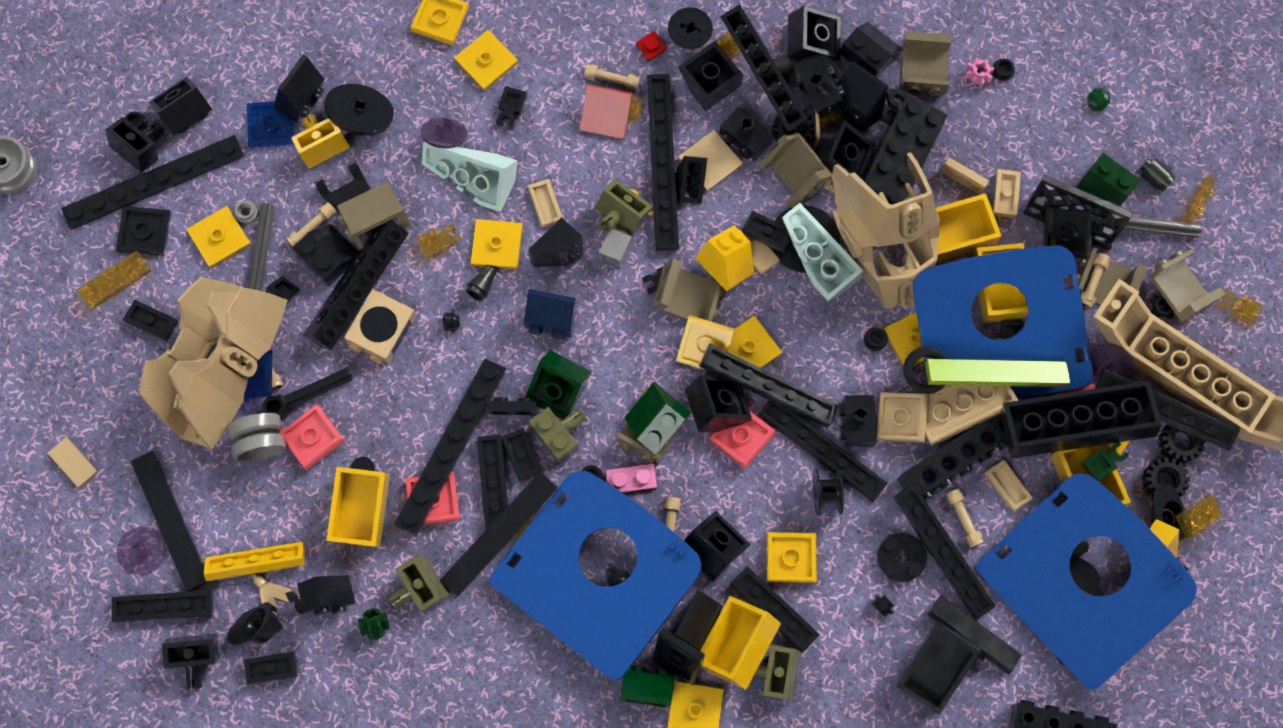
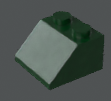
(1108, 181)
(558, 384)
(656, 417)
(647, 687)

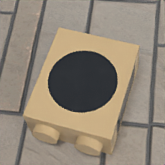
(379, 327)

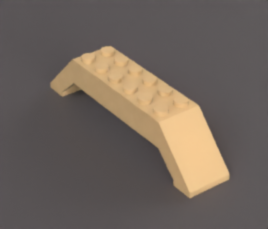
(1190, 369)

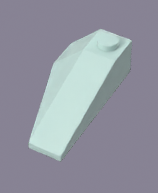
(480, 172)
(824, 260)

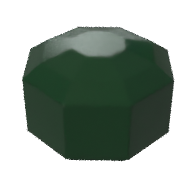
(1098, 99)

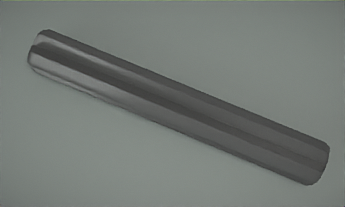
(1162, 226)
(261, 246)

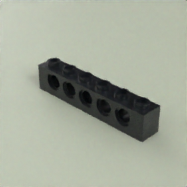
(765, 70)
(355, 284)
(953, 453)

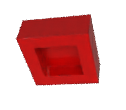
(651, 46)

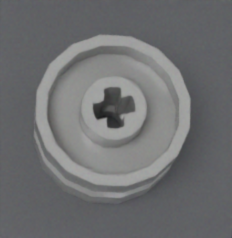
(16, 166)
(256, 437)

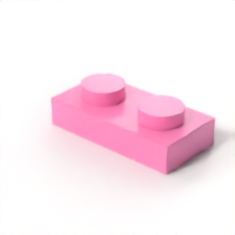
(632, 478)

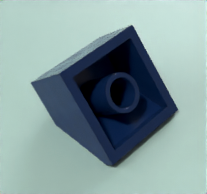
(550, 314)

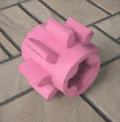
(976, 78)

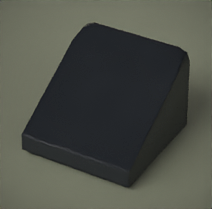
(282, 288)

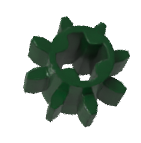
(373, 623)

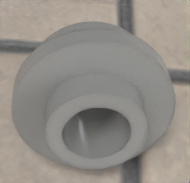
(240, 207)

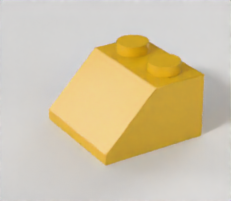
(728, 258)

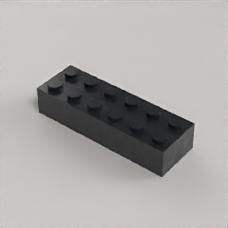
(910, 130)
(1080, 419)

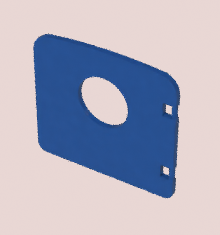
(1053, 320)
(597, 621)
(1086, 630)

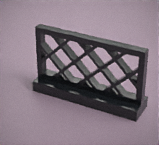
(1103, 233)

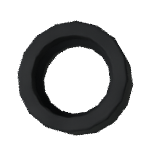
(908, 369)

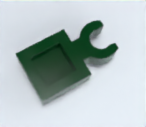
(1102, 463)

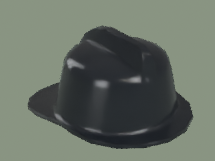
(1166, 506)
(255, 625)

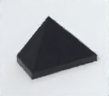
(690, 179)

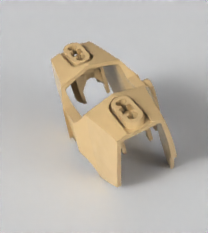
(871, 221)
(201, 394)

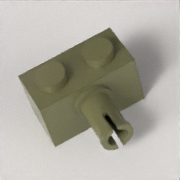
(621, 208)
(556, 433)
(420, 584)
(780, 672)

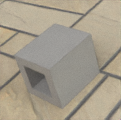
(615, 247)

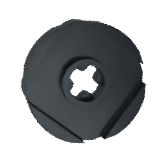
(891, 567)

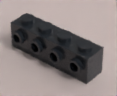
(1028, 716)

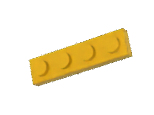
(254, 561)

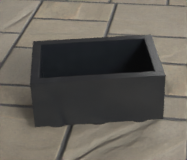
(938, 667)

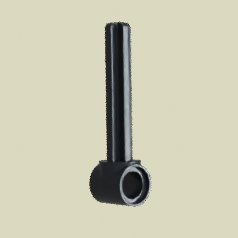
(308, 392)

